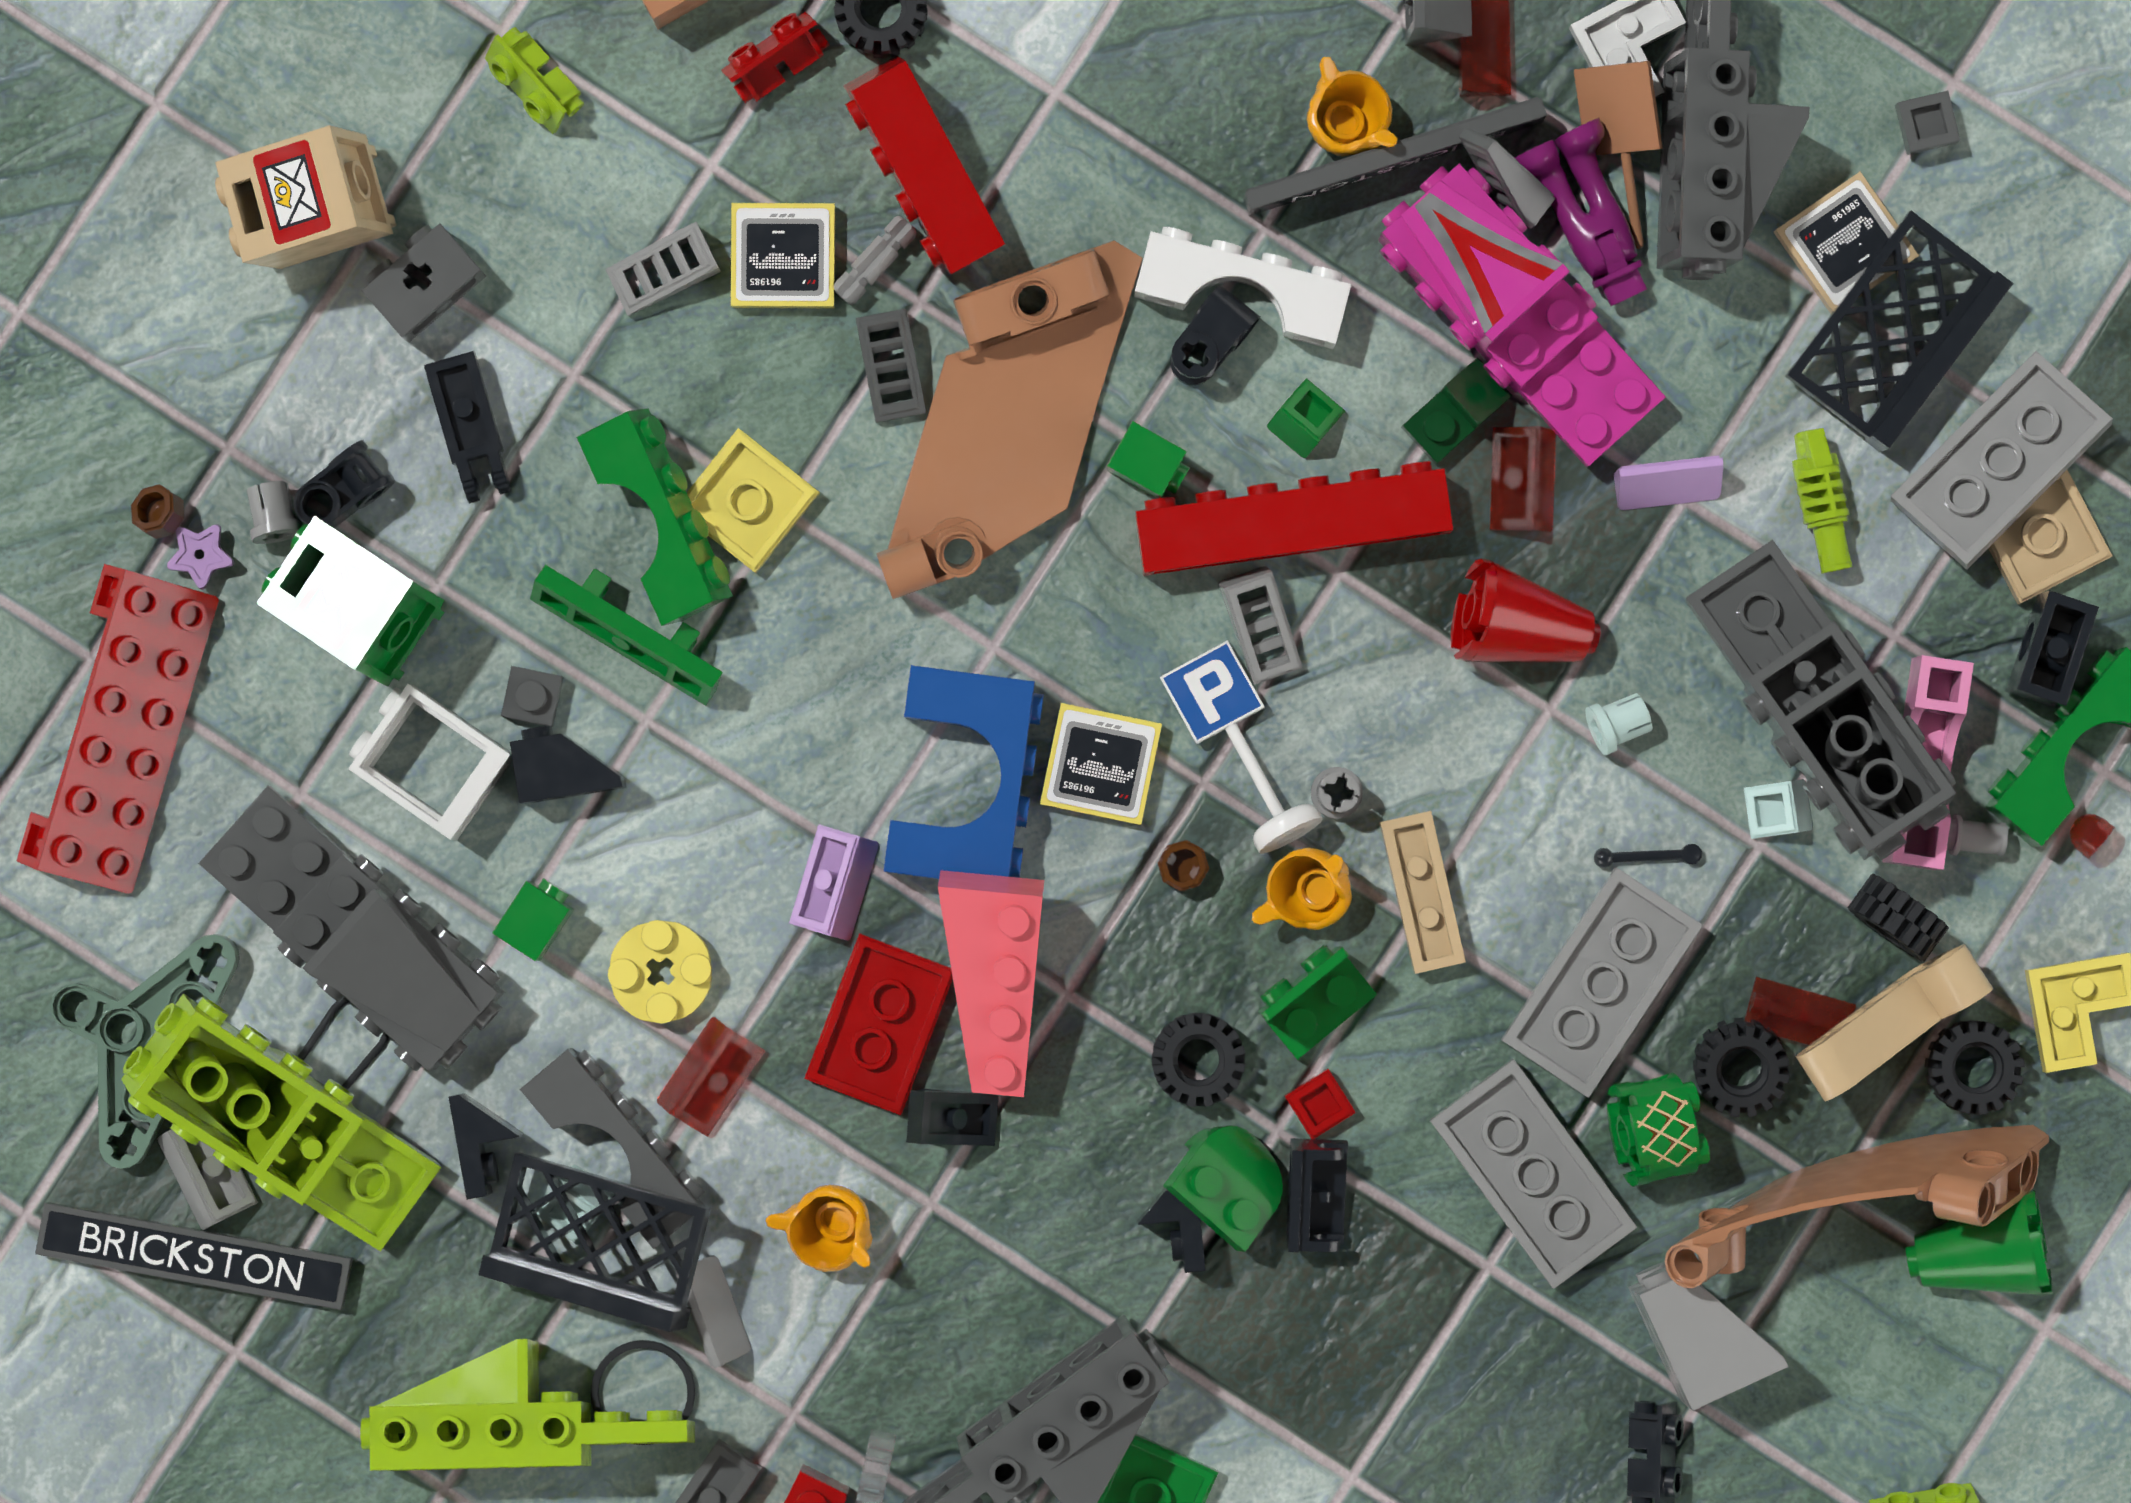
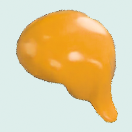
(1349, 112)
(1306, 890)
(827, 1228)

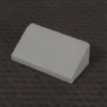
(207, 1184)
(716, 1314)

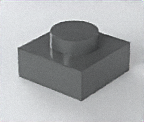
(1927, 122)
(532, 696)

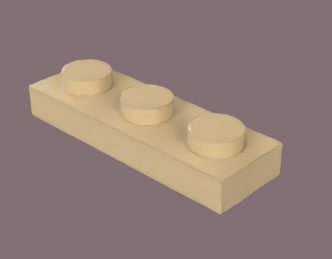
(1422, 892)

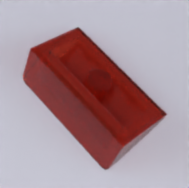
(1486, 54)
(1522, 479)
(709, 1076)

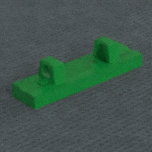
(587, 611)

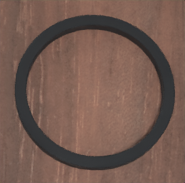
(650, 1345)

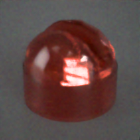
(2090, 833)

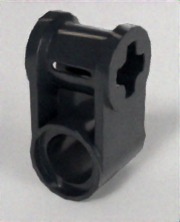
(1217, 331)
(344, 485)

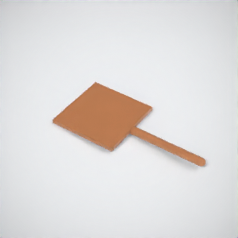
(1628, 111)

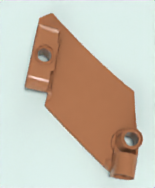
(1009, 415)
(1964, 1173)

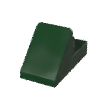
(1455, 411)

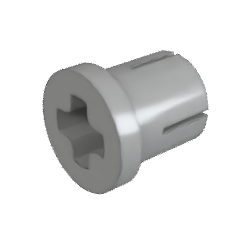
(272, 513)
(1322, 801)

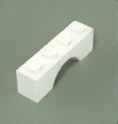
(1306, 302)

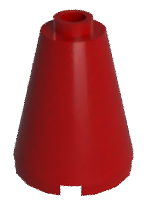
(1518, 620)

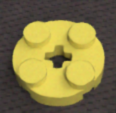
(690, 969)

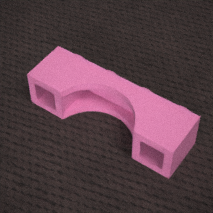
(1937, 704)

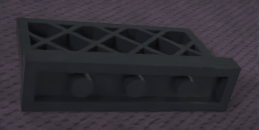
(1933, 359)
(586, 1287)

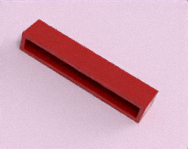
(1293, 521)

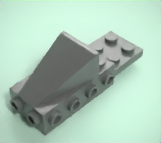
(1716, 147)
(1823, 705)
(355, 933)
(1060, 1426)

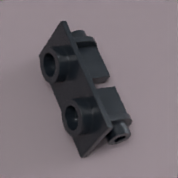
(1660, 1435)

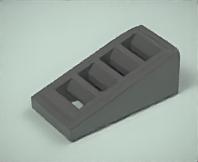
(1510, 180)
(881, 322)

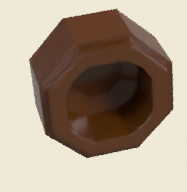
(157, 511)
(1183, 865)

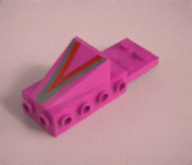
(1517, 311)

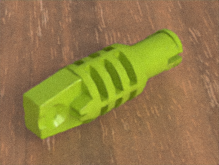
(1822, 498)

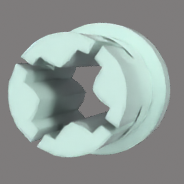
(1618, 722)

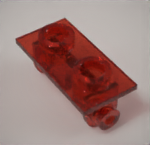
(1794, 1011)

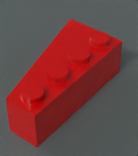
(924, 165)

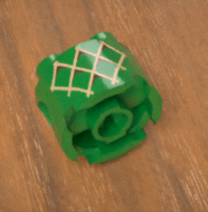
(1656, 1128)

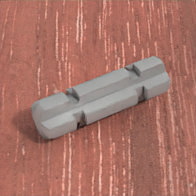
(875, 260)

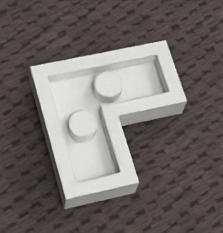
(1623, 29)

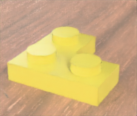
(2062, 1001)

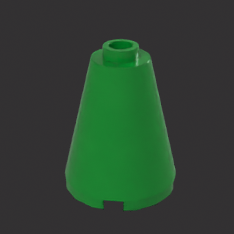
(1998, 1257)

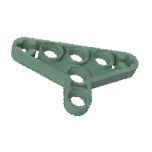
(144, 1006)

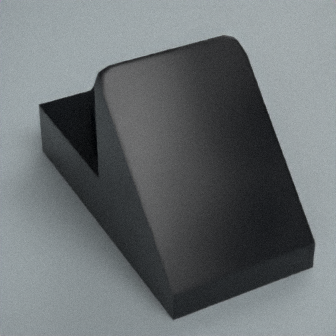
(952, 1117)
(472, 1128)
(1186, 1242)

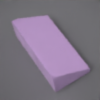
(1668, 482)
(834, 882)

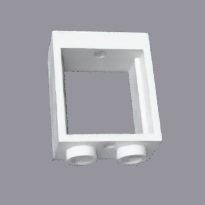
(475, 790)

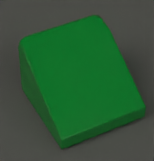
(1305, 418)

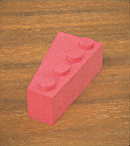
(993, 962)

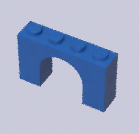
(1000, 713)

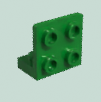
(1316, 1000)

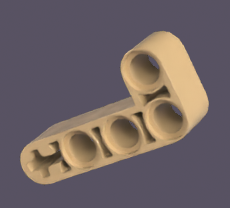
(1893, 1020)

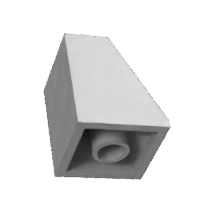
(1700, 1339)

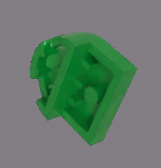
(1228, 1183)

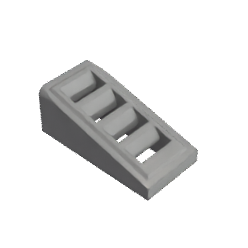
(688, 277)
(1245, 582)

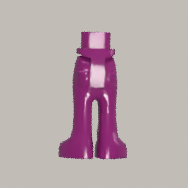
(1597, 238)

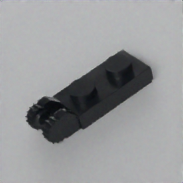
(467, 420)

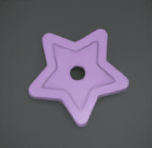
(214, 556)

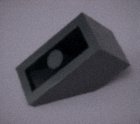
(558, 768)

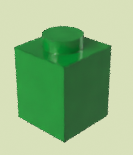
(1149, 462)
(534, 918)

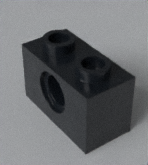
(2052, 649)

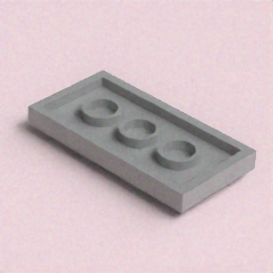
(2001, 460)
(1601, 982)
(1533, 1173)

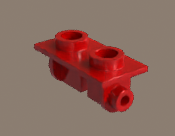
(758, 63)

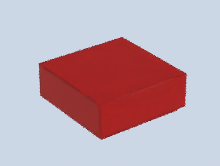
(1319, 1104)

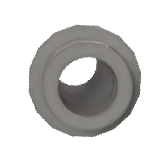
(1977, 837)

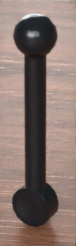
(1689, 854)

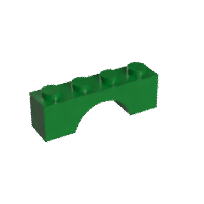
(685, 570)
(2035, 795)

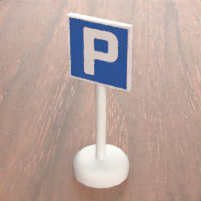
(1213, 697)

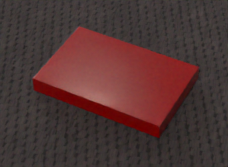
(880, 1024)

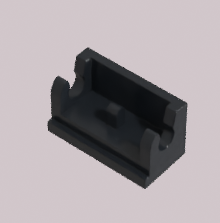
(1316, 1195)

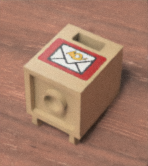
(303, 197)

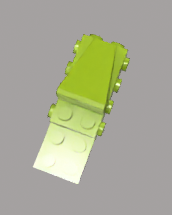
(275, 1120)
(498, 1396)

